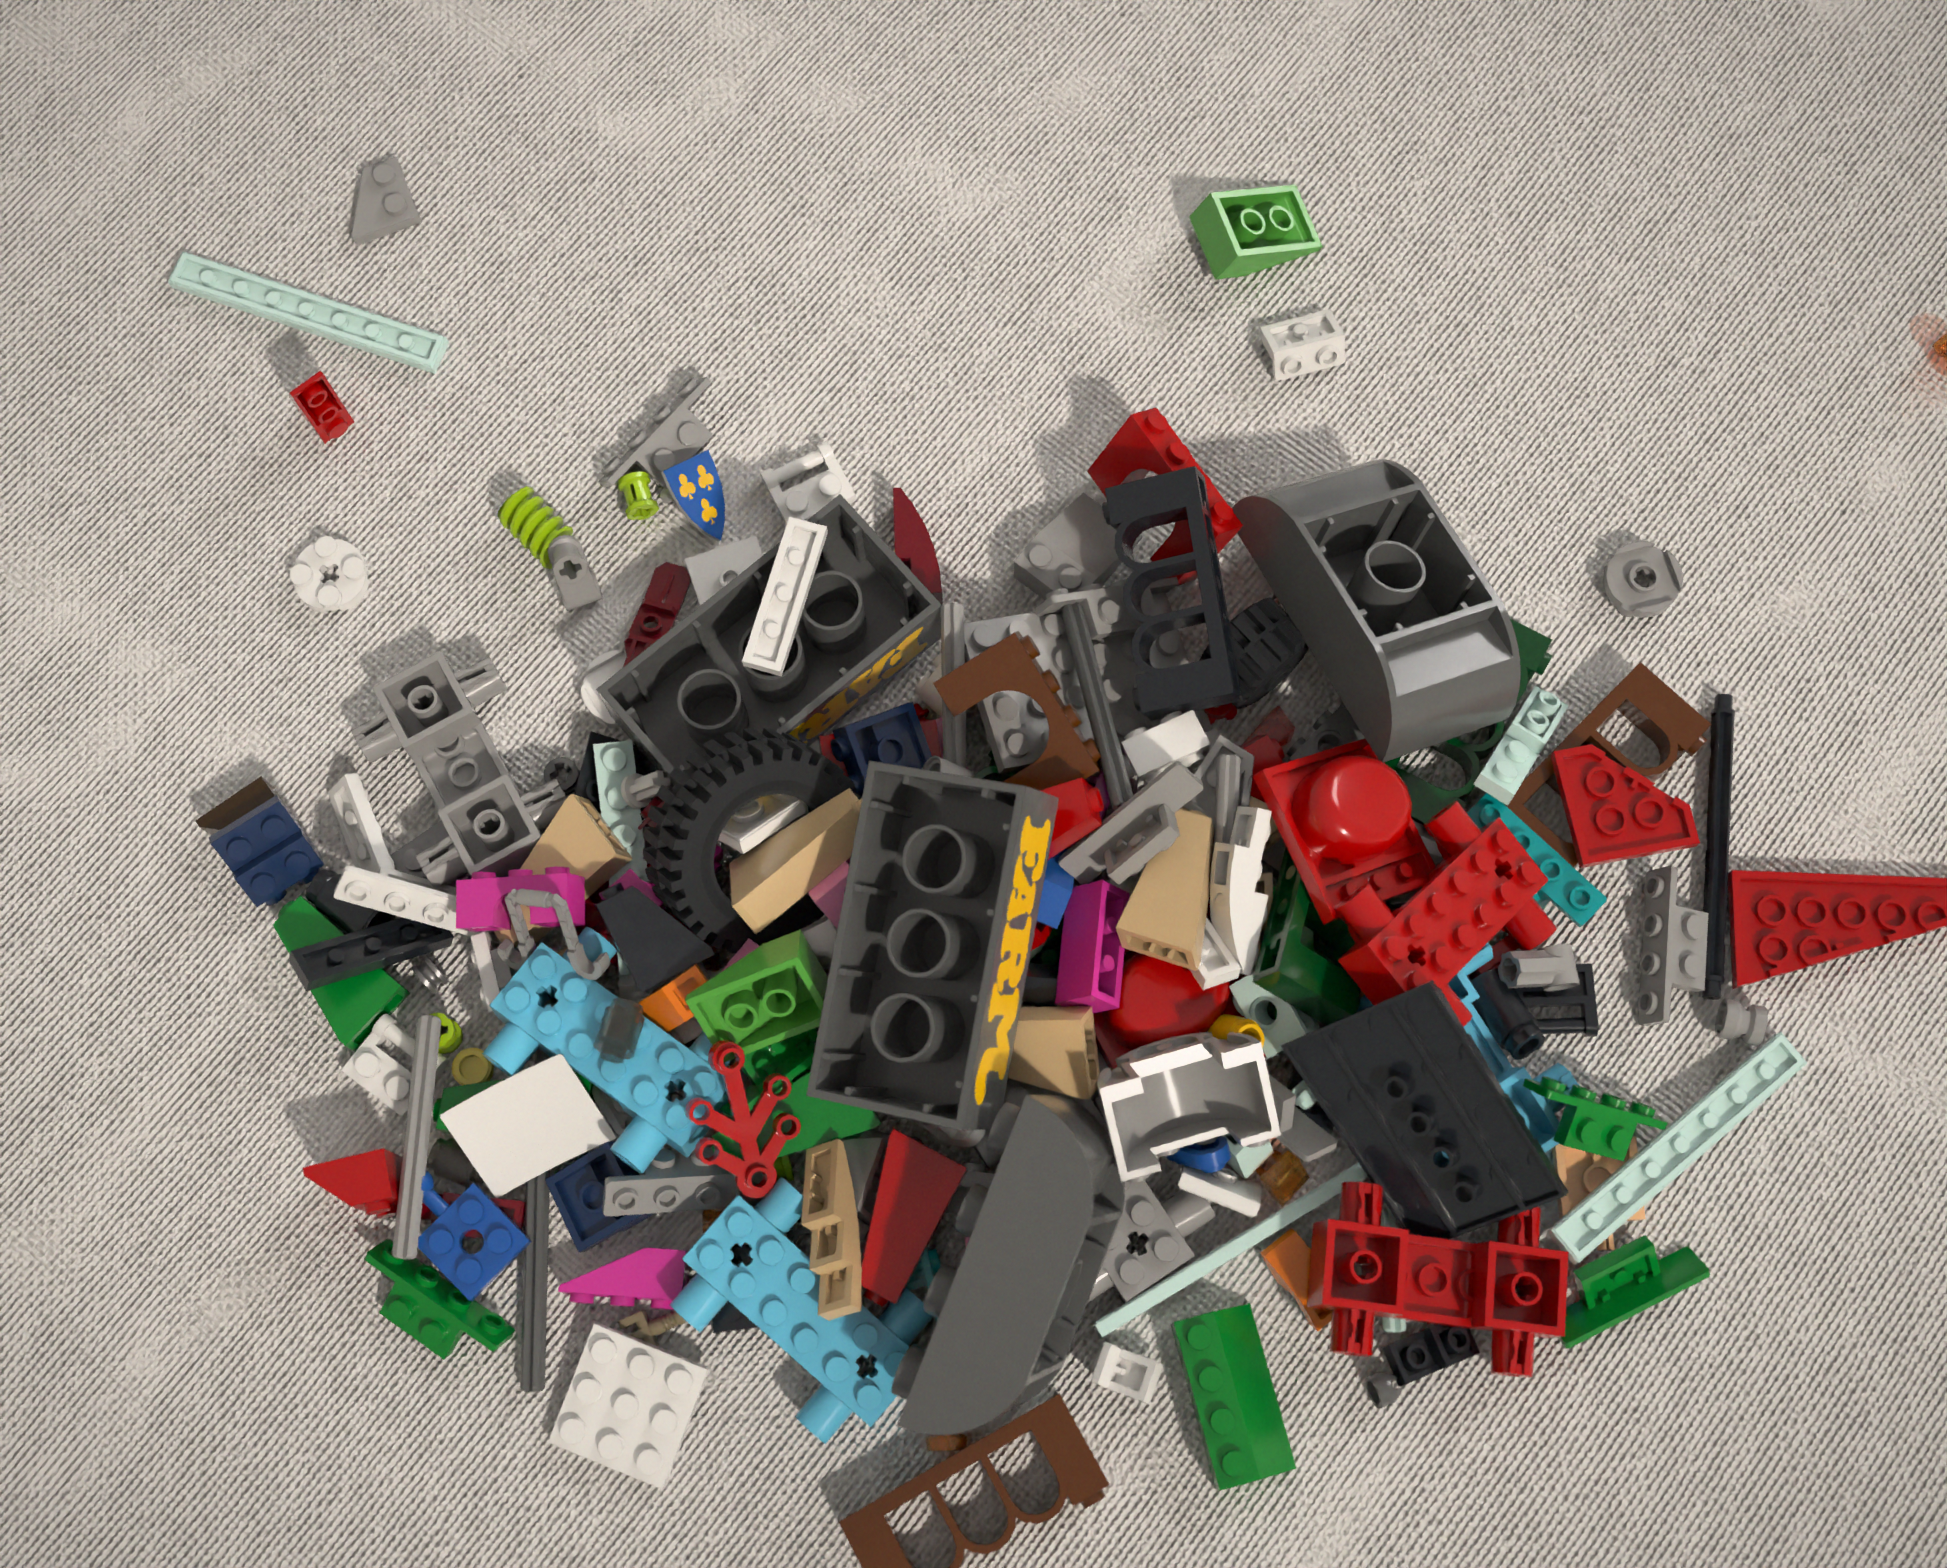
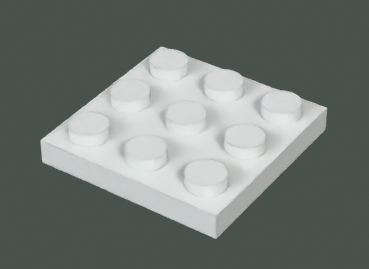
(629, 1405)

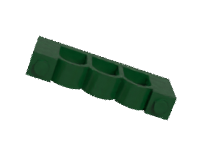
(1429, 799)
(1292, 969)

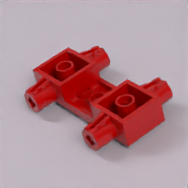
(1471, 896)
(1436, 1280)

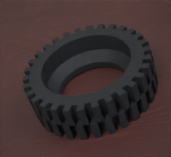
(700, 809)

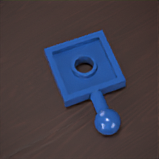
(444, 1238)

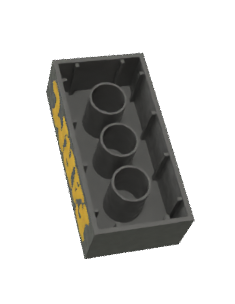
(854, 635)
(933, 946)

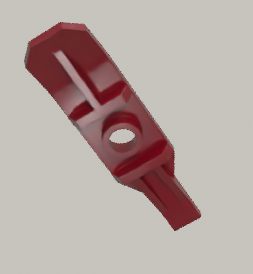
(660, 605)

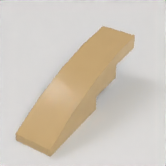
(835, 1238)

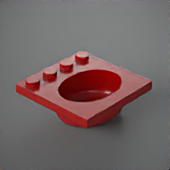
(1346, 825)
(1158, 1004)

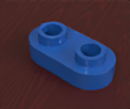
(1207, 1157)

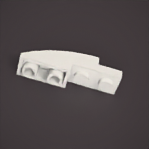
(1235, 870)

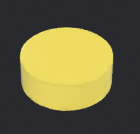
(471, 1067)

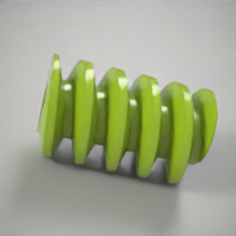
(532, 523)

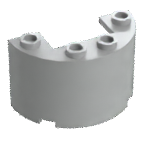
(1185, 1095)

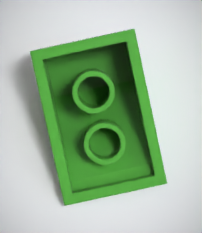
(1253, 229)
(763, 996)

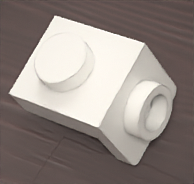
(1126, 1373)

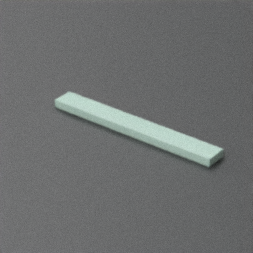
(309, 312)
(1676, 1148)
(1227, 1252)

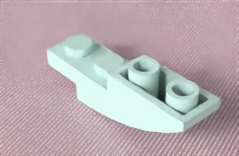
(1521, 745)

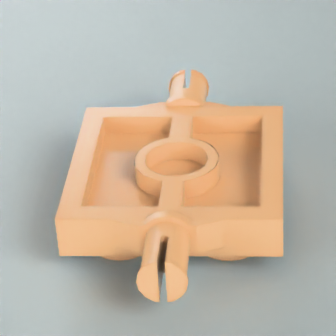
(1582, 1174)

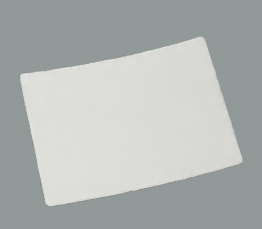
(527, 1125)

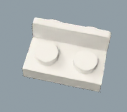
(1304, 344)

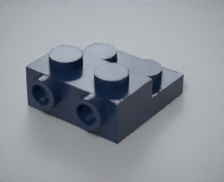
(886, 738)
(267, 852)
(579, 1197)

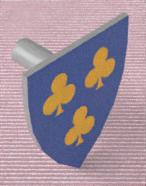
(697, 493)

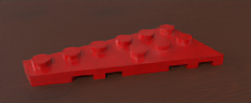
(1812, 918)

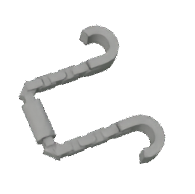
(526, 945)

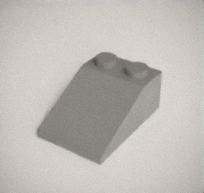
(1070, 551)

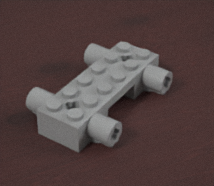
(436, 723)
(1159, 1224)

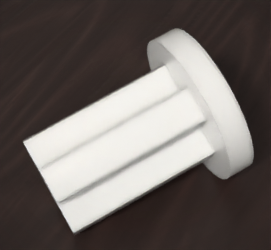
(640, 789)

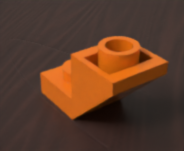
(667, 1004)
(1290, 1266)

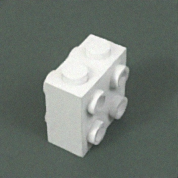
(1153, 750)

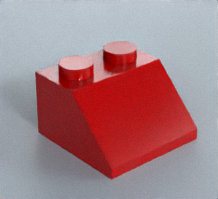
(362, 1180)

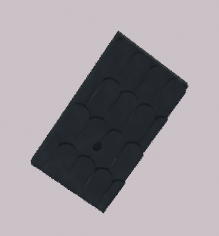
(1414, 1084)

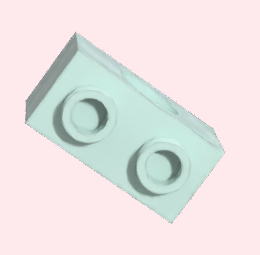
(1290, 1023)

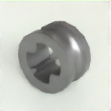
(430, 974)

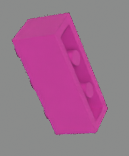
(1091, 948)

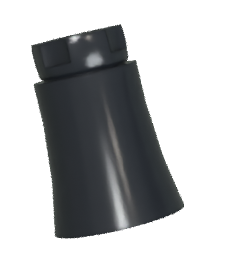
(344, 914)
(1506, 1016)

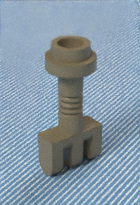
(650, 1329)

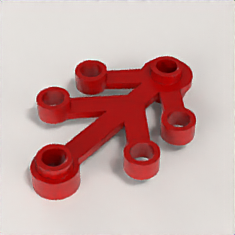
(745, 1125)

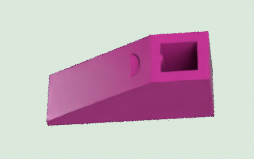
(643, 1275)

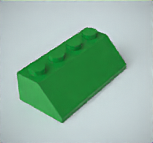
(1233, 1396)

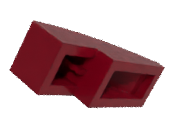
(914, 544)

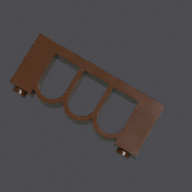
(1653, 710)
(1061, 1442)

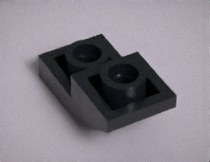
(1429, 1352)

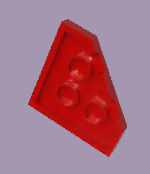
(1617, 810)

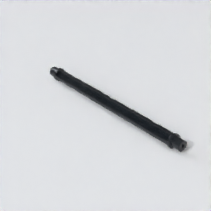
(1718, 841)

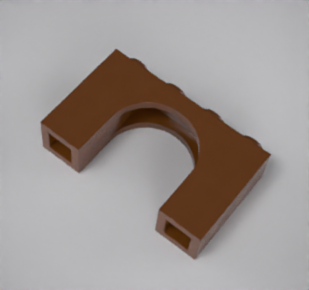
(1014, 667)

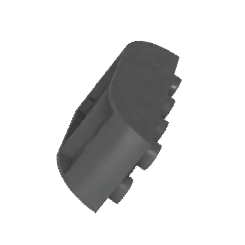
(1387, 603)
(1023, 1273)

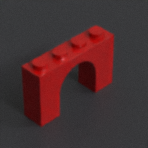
(1148, 445)

